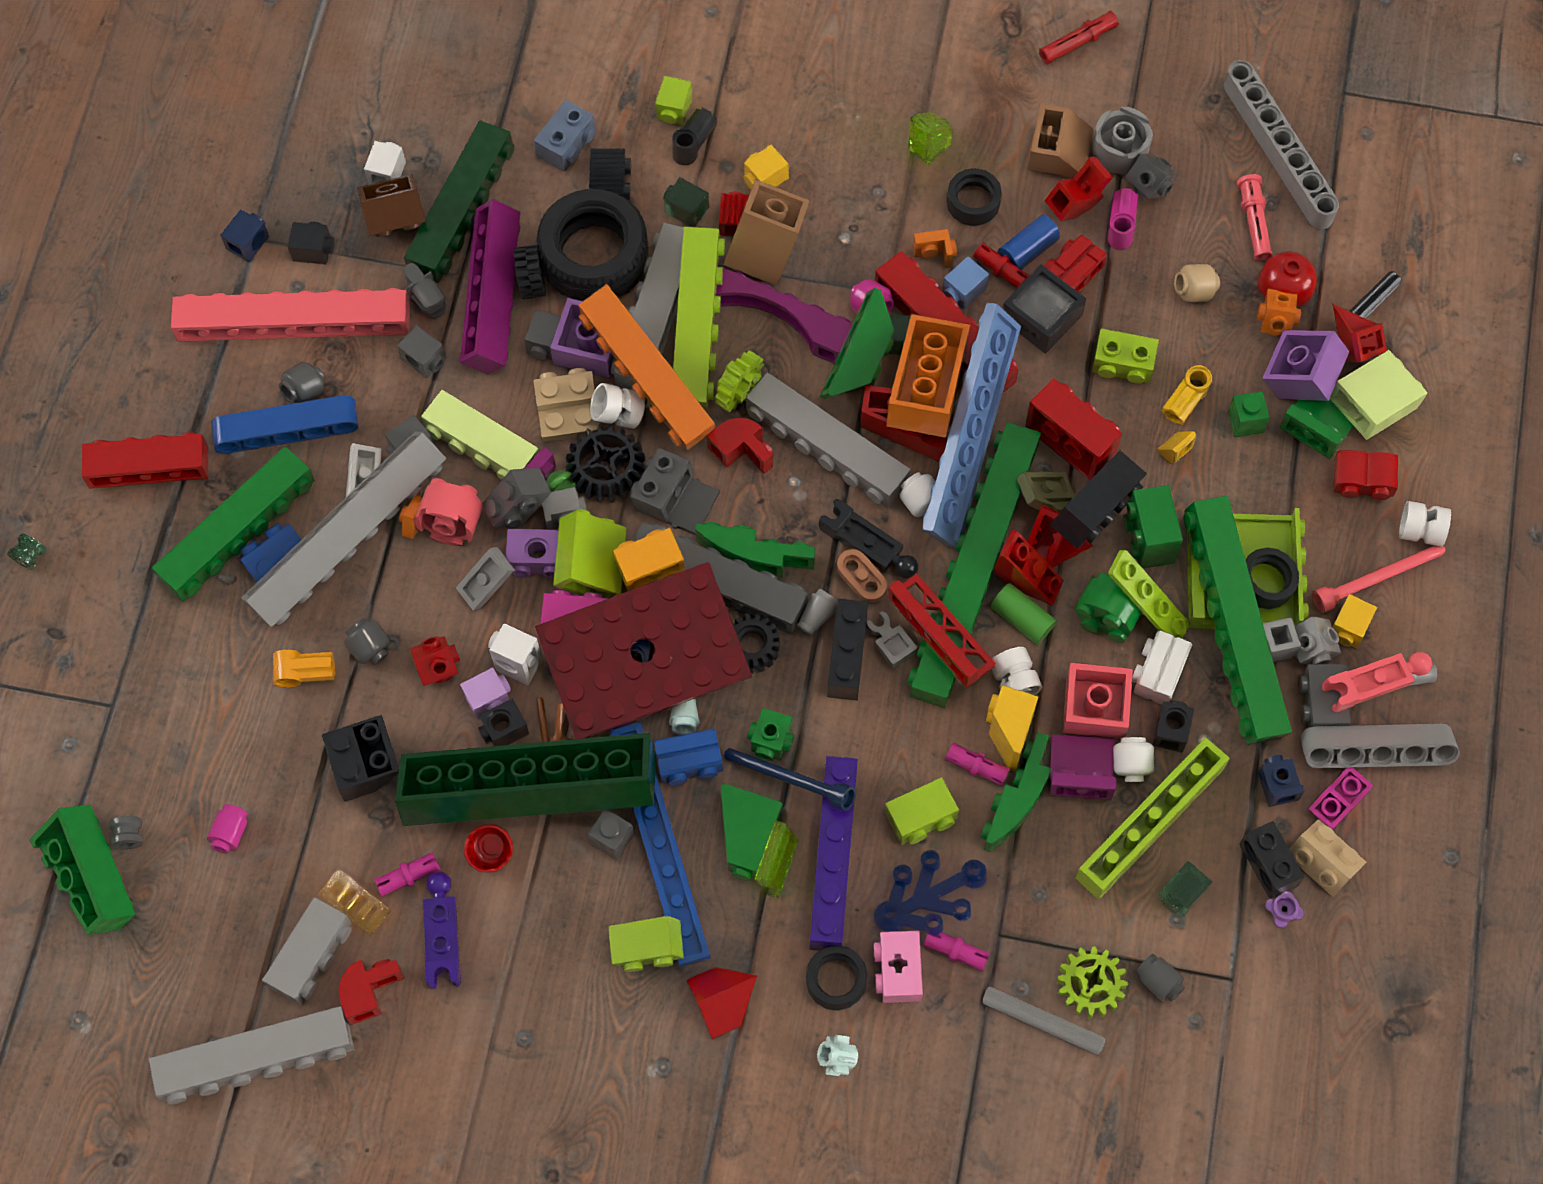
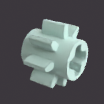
(837, 1055)

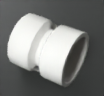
(616, 405)
(1425, 523)
(1014, 671)

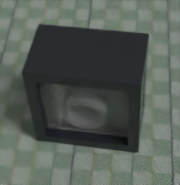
(1044, 308)

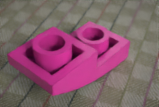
(1340, 797)

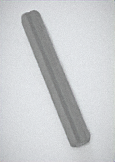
(1043, 1020)

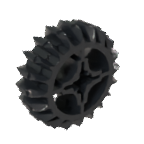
(623, 450)

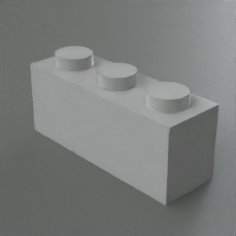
(308, 952)

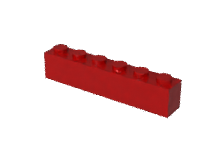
(922, 296)

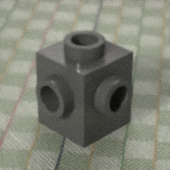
(1151, 176)

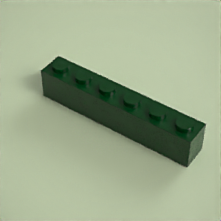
(457, 202)

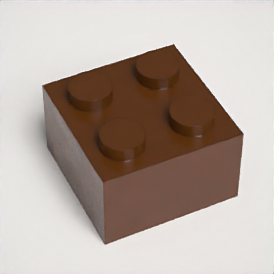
(391, 205)

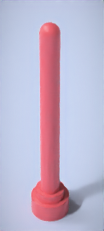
(1327, 598)

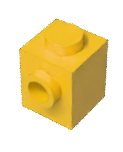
(766, 167)

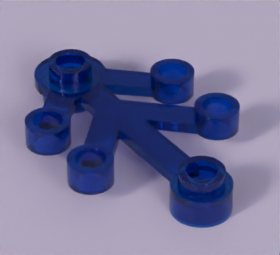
(927, 897)

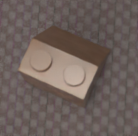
(766, 232)

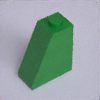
(747, 828)

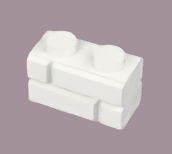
(1162, 667)

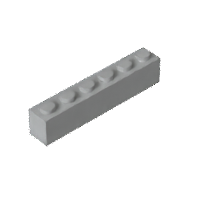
(658, 292)
(827, 440)
(251, 1055)

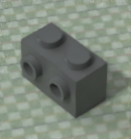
(661, 485)
(516, 498)

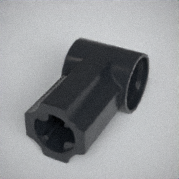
(693, 136)

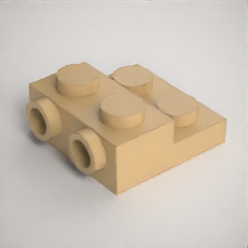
(565, 404)

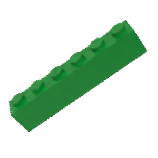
(234, 524)

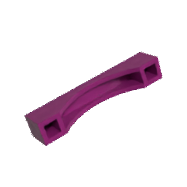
(819, 329)

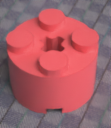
(449, 512)

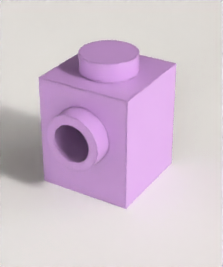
(485, 691)

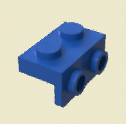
(266, 554)

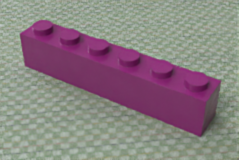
(490, 287)

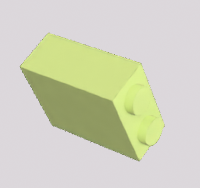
(1378, 394)

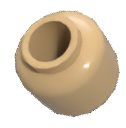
(1196, 282)

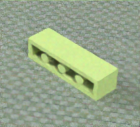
(476, 436)

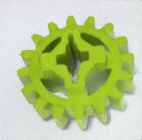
(739, 380)
(1102, 988)

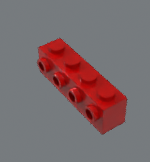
(145, 460)

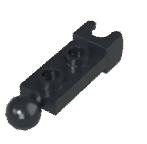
(871, 541)

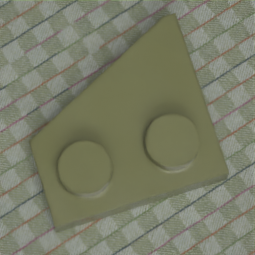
(1046, 489)

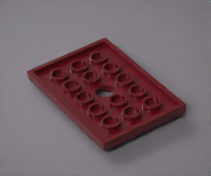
(691, 658)

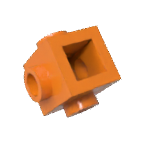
(1278, 312)

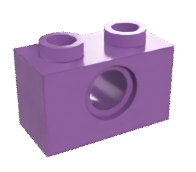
(523, 543)

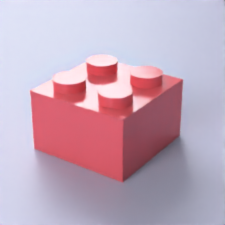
(1097, 701)

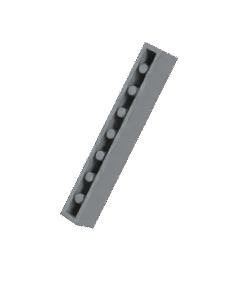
(344, 528)

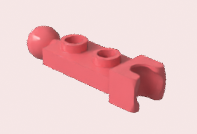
(1376, 679)

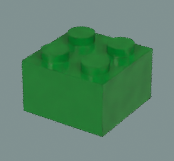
(1153, 527)

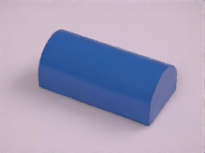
(1031, 241)

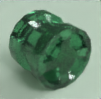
(26, 551)

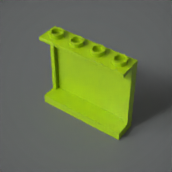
(1255, 533)

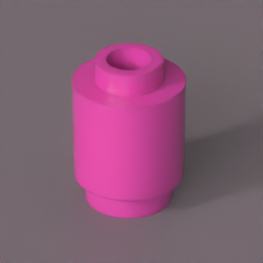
(227, 829)

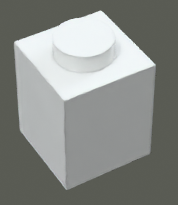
(384, 162)

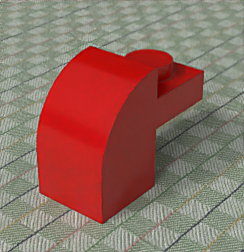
(1079, 194)
(737, 438)
(358, 988)

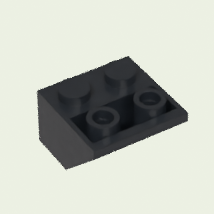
(361, 757)

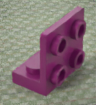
(1081, 767)

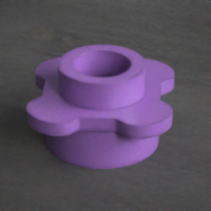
(1286, 900)

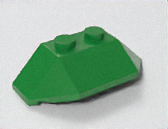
(863, 347)

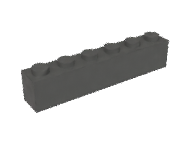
(742, 586)

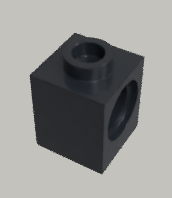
(504, 712)
(1173, 738)

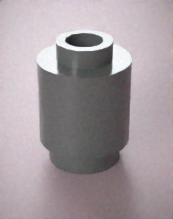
(1160, 978)

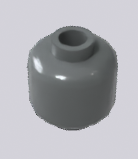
(301, 383)
(367, 641)

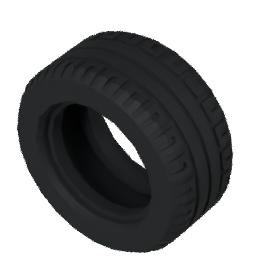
(580, 211)

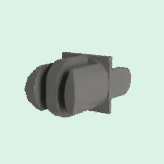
(424, 291)

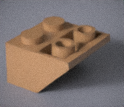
(1059, 141)

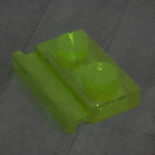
(776, 859)

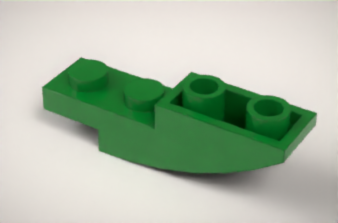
(765, 555)
(1017, 803)

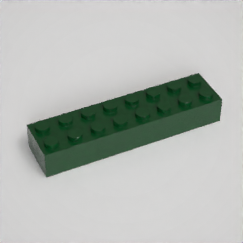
(526, 779)

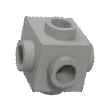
(1317, 641)

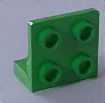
(1317, 425)

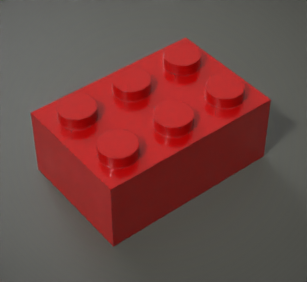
(1073, 428)

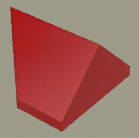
(1359, 335)
(1049, 542)
(722, 998)

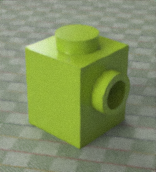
(673, 100)

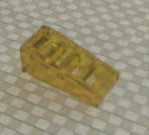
(333, 885)

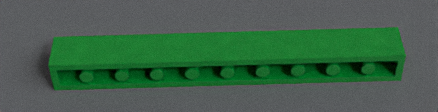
(977, 555)

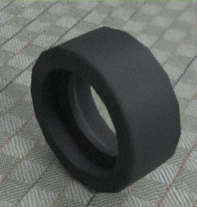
(978, 178)
(1284, 565)
(839, 953)

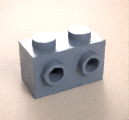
(565, 135)

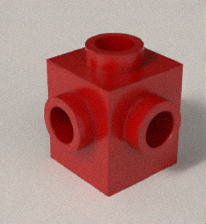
(435, 660)

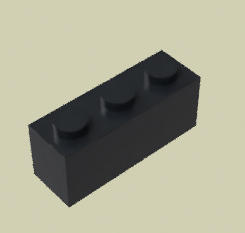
(847, 649)

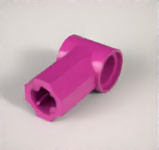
(1122, 218)

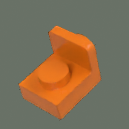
(933, 243)

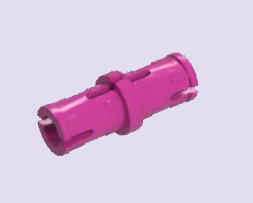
(977, 764)
(407, 874)
(958, 950)

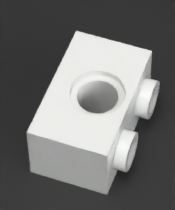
(515, 653)

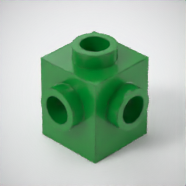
(771, 735)

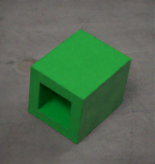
(1248, 414)

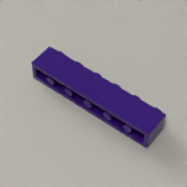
(832, 860)

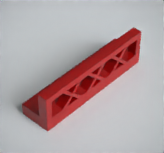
(935, 634)

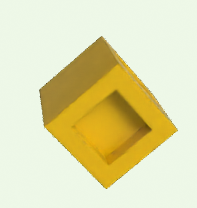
(1353, 621)

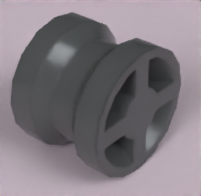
(126, 832)

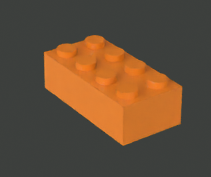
(928, 375)

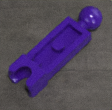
(441, 931)

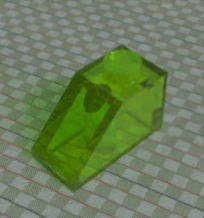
(929, 136)

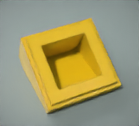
(1177, 446)

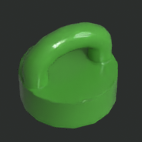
(559, 480)

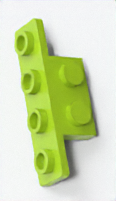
(1147, 595)

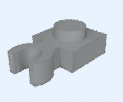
(892, 643)

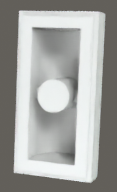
(362, 463)

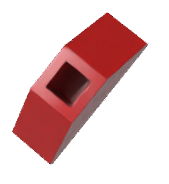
(1027, 570)

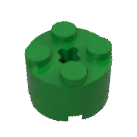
(1107, 609)

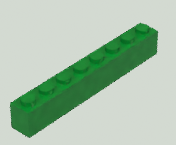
(1236, 620)

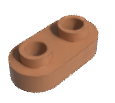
(862, 577)

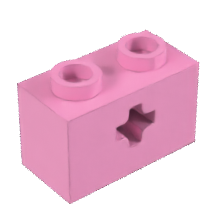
(902, 986)

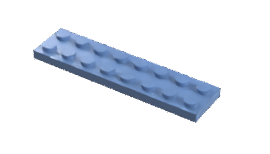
(971, 426)

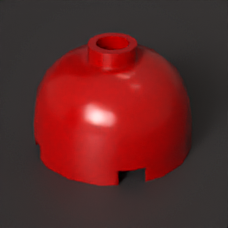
(1289, 274)

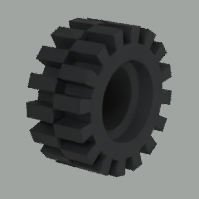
(529, 272)
(766, 632)

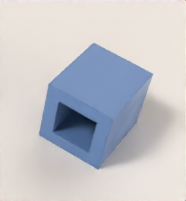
(965, 282)

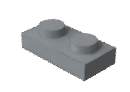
(485, 578)

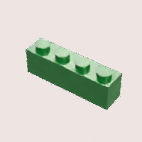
(84, 868)

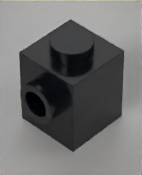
(310, 242)

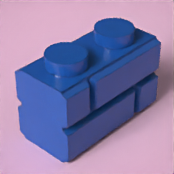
(688, 757)

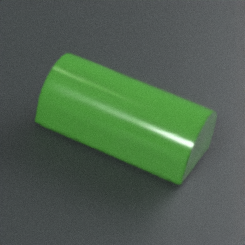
(1023, 613)

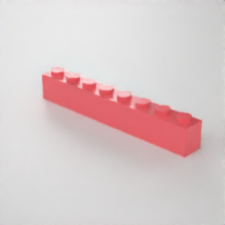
(290, 315)

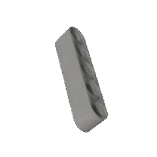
(1379, 745)

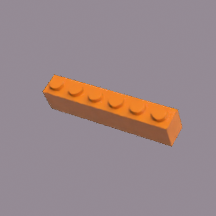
(646, 367)

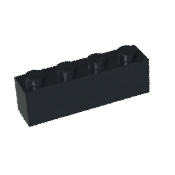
(1098, 500)

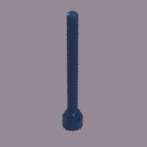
(840, 795)

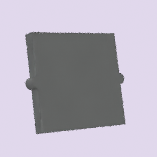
(693, 506)

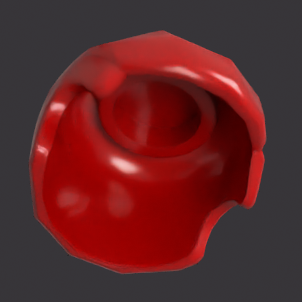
(488, 848)

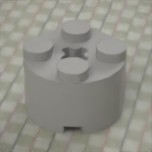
(1121, 139)

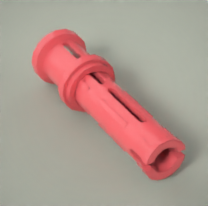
(1254, 207)

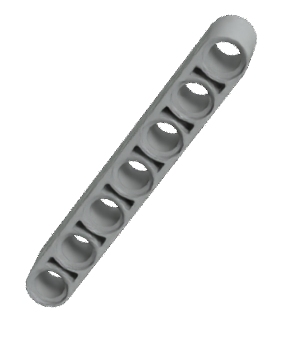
(1285, 155)

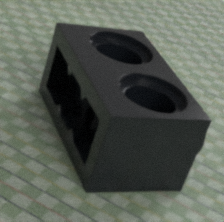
(1271, 860)

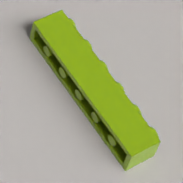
(697, 310)
(1152, 818)

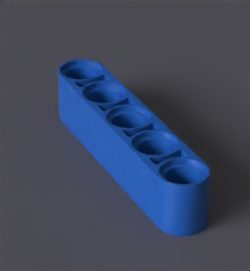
(284, 424)

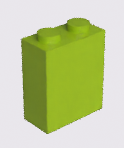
(586, 554)

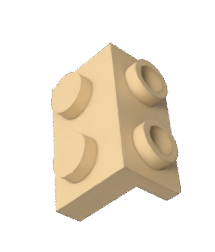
(1326, 857)

